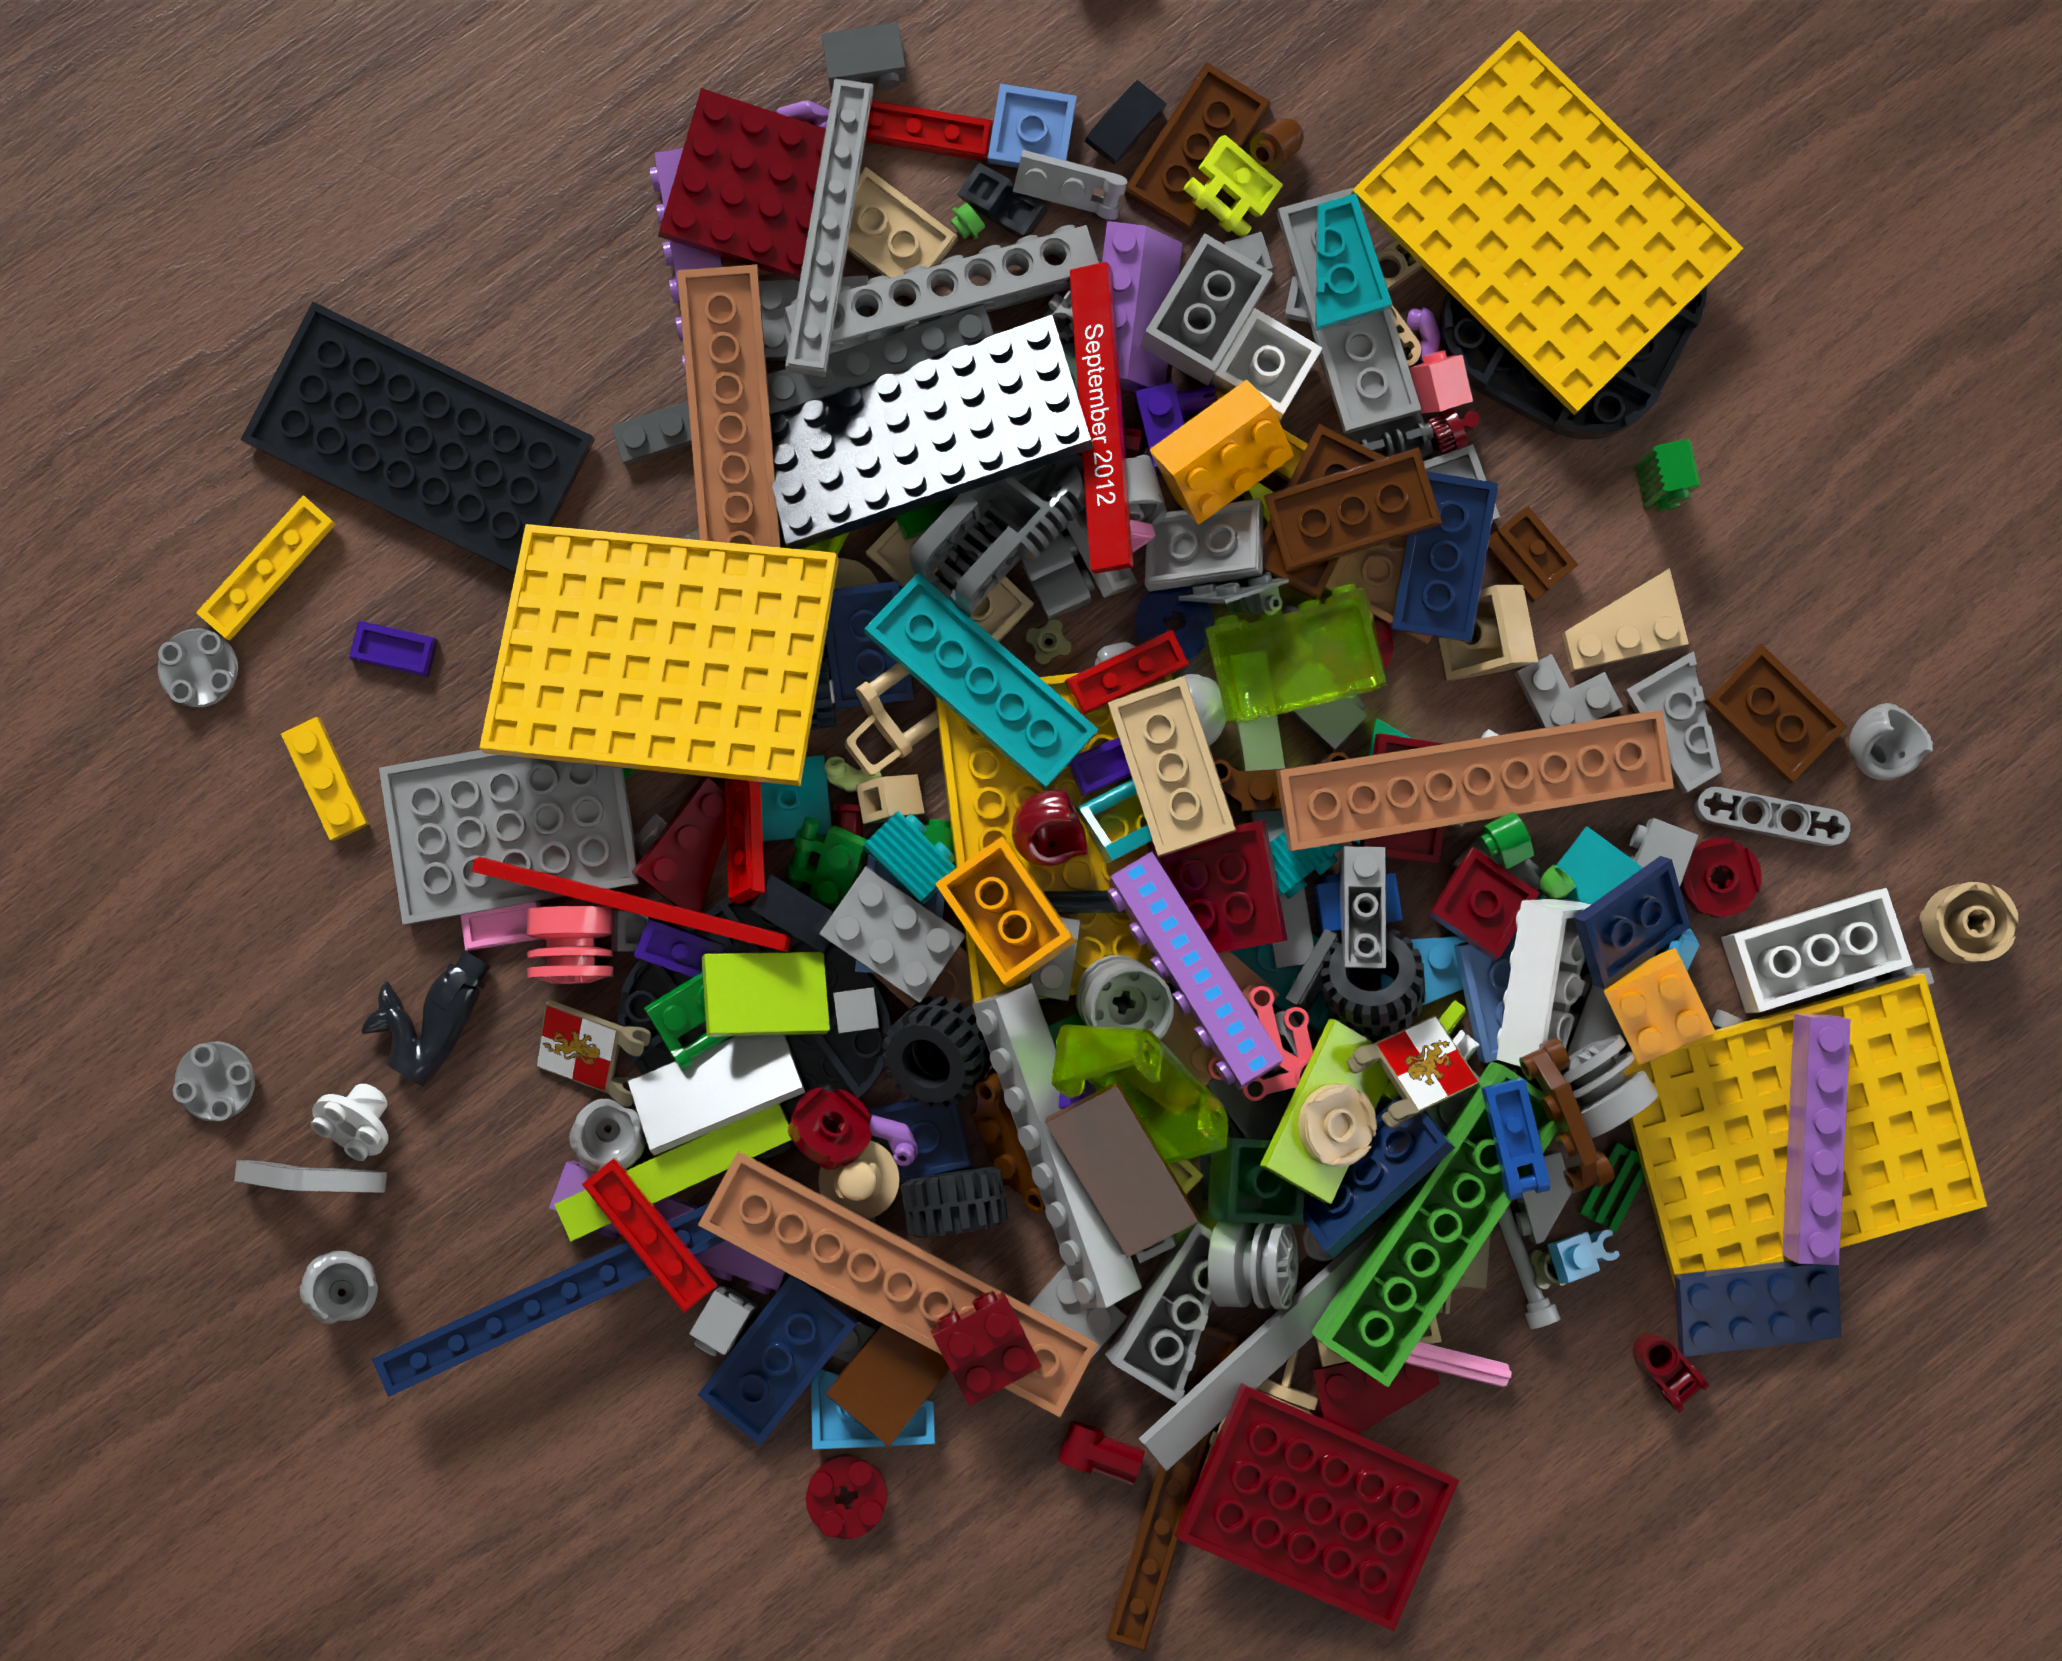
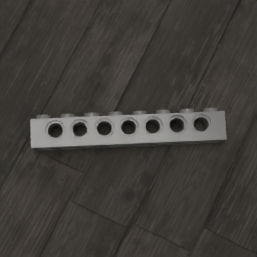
(1003, 290)

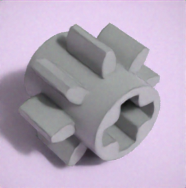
(1062, 314)

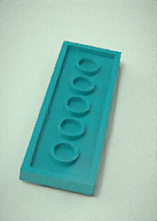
(981, 681)

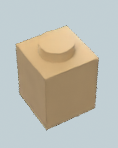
(886, 795)

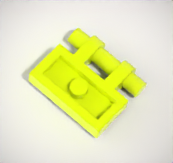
(1238, 176)

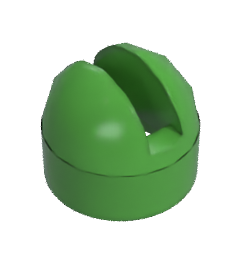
(1556, 883)

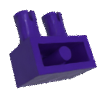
(1164, 409)

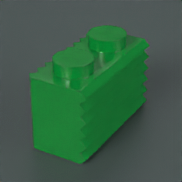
(1668, 475)

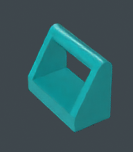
(1126, 844)

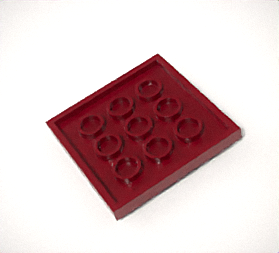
(745, 185)

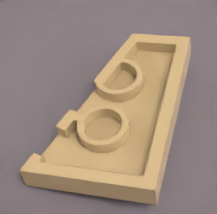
(1630, 627)

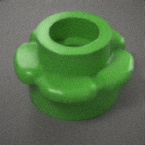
(967, 221)

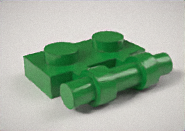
(838, 865)

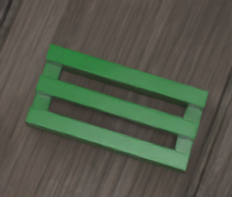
(1626, 1198)

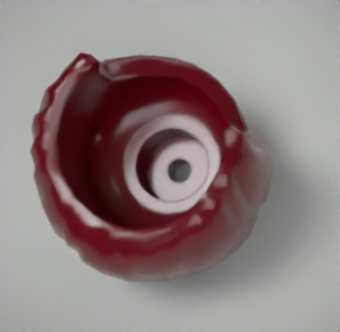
(1048, 829)

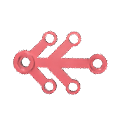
(1291, 1063)

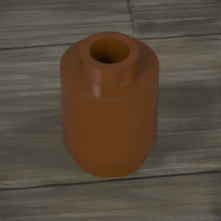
(1276, 143)

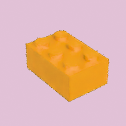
(1222, 452)
(1005, 912)

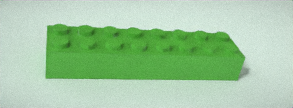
(1425, 1242)

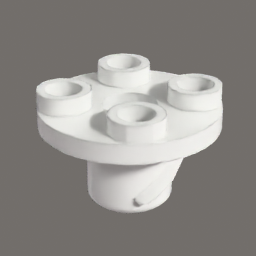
(353, 1121)

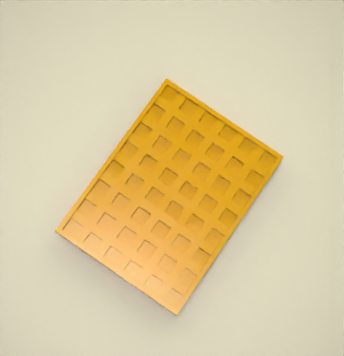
(1546, 221)
(661, 654)
(1722, 1122)

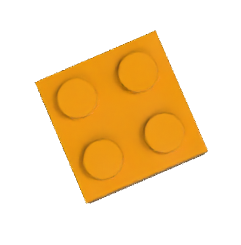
(1658, 1007)

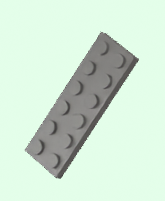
(1359, 356)

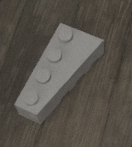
(1168, 1318)

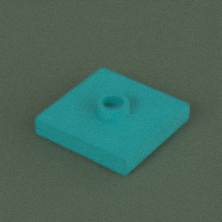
(788, 805)

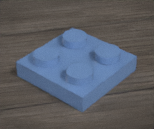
(1030, 122)

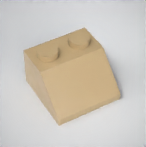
(1499, 639)

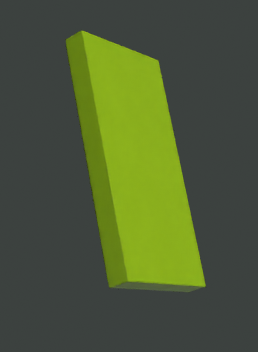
(1327, 1066)

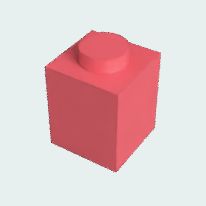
(1441, 382)

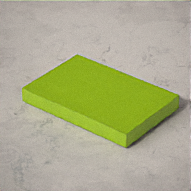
(765, 994)

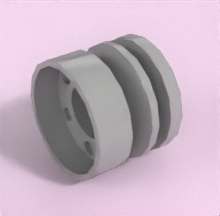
(1146, 1002)
(1605, 1091)
(1253, 1265)

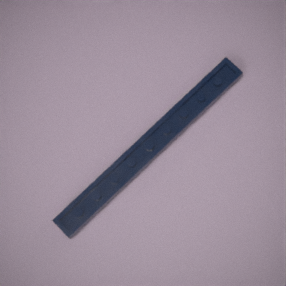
(527, 1309)

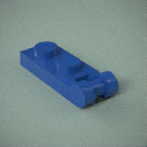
(1516, 1137)

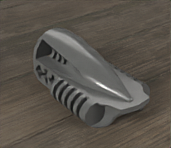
(997, 529)

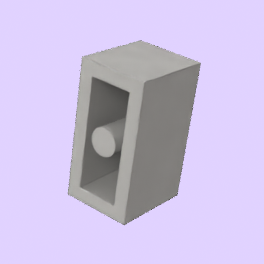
(722, 1320)

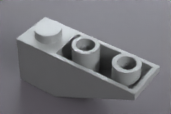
(1363, 906)

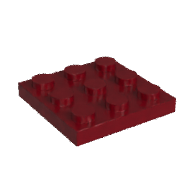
(1230, 887)

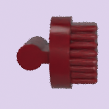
(1450, 430)

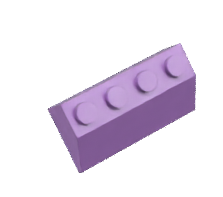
(1142, 274)

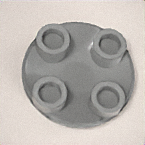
(197, 667)
(214, 1081)

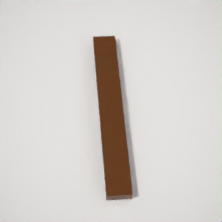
(1164, 1509)

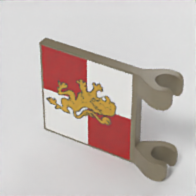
(588, 1049)
(1420, 1065)

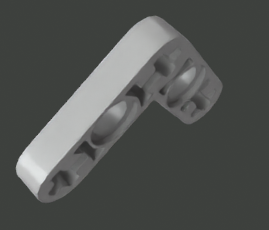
(309, 1179)

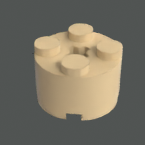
(1988, 934)

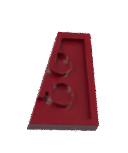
(687, 848)
(1360, 1401)

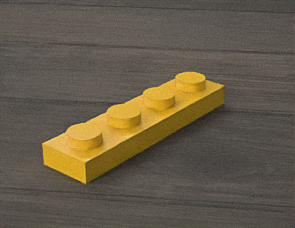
(266, 568)

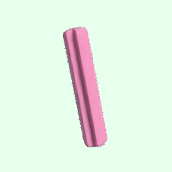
(1460, 1364)

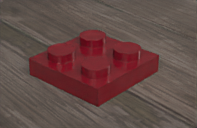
(1482, 903)

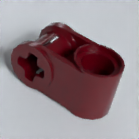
(1673, 1375)

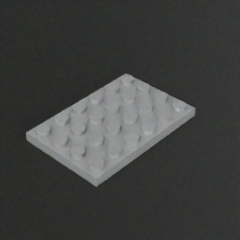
(504, 809)

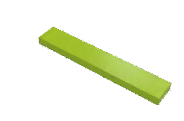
(684, 1166)

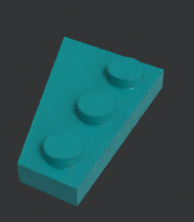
(1346, 266)

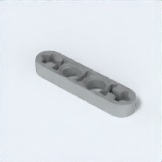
(1770, 821)

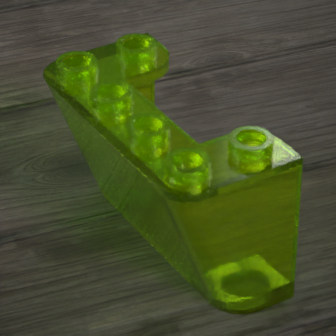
(1297, 656)
(1167, 1096)

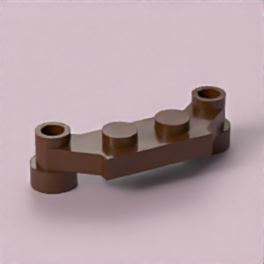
(1258, 788)
(1560, 1106)
(1002, 1142)

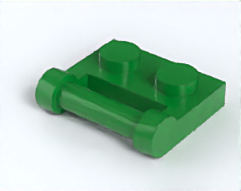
(679, 1013)

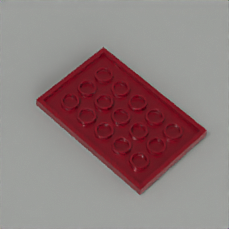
(1316, 1507)

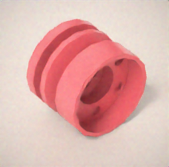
(570, 943)

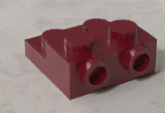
(985, 1347)

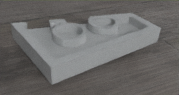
(1686, 726)

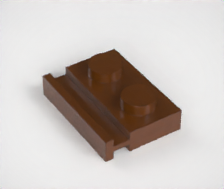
(1530, 554)

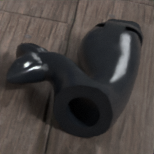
(444, 1017)

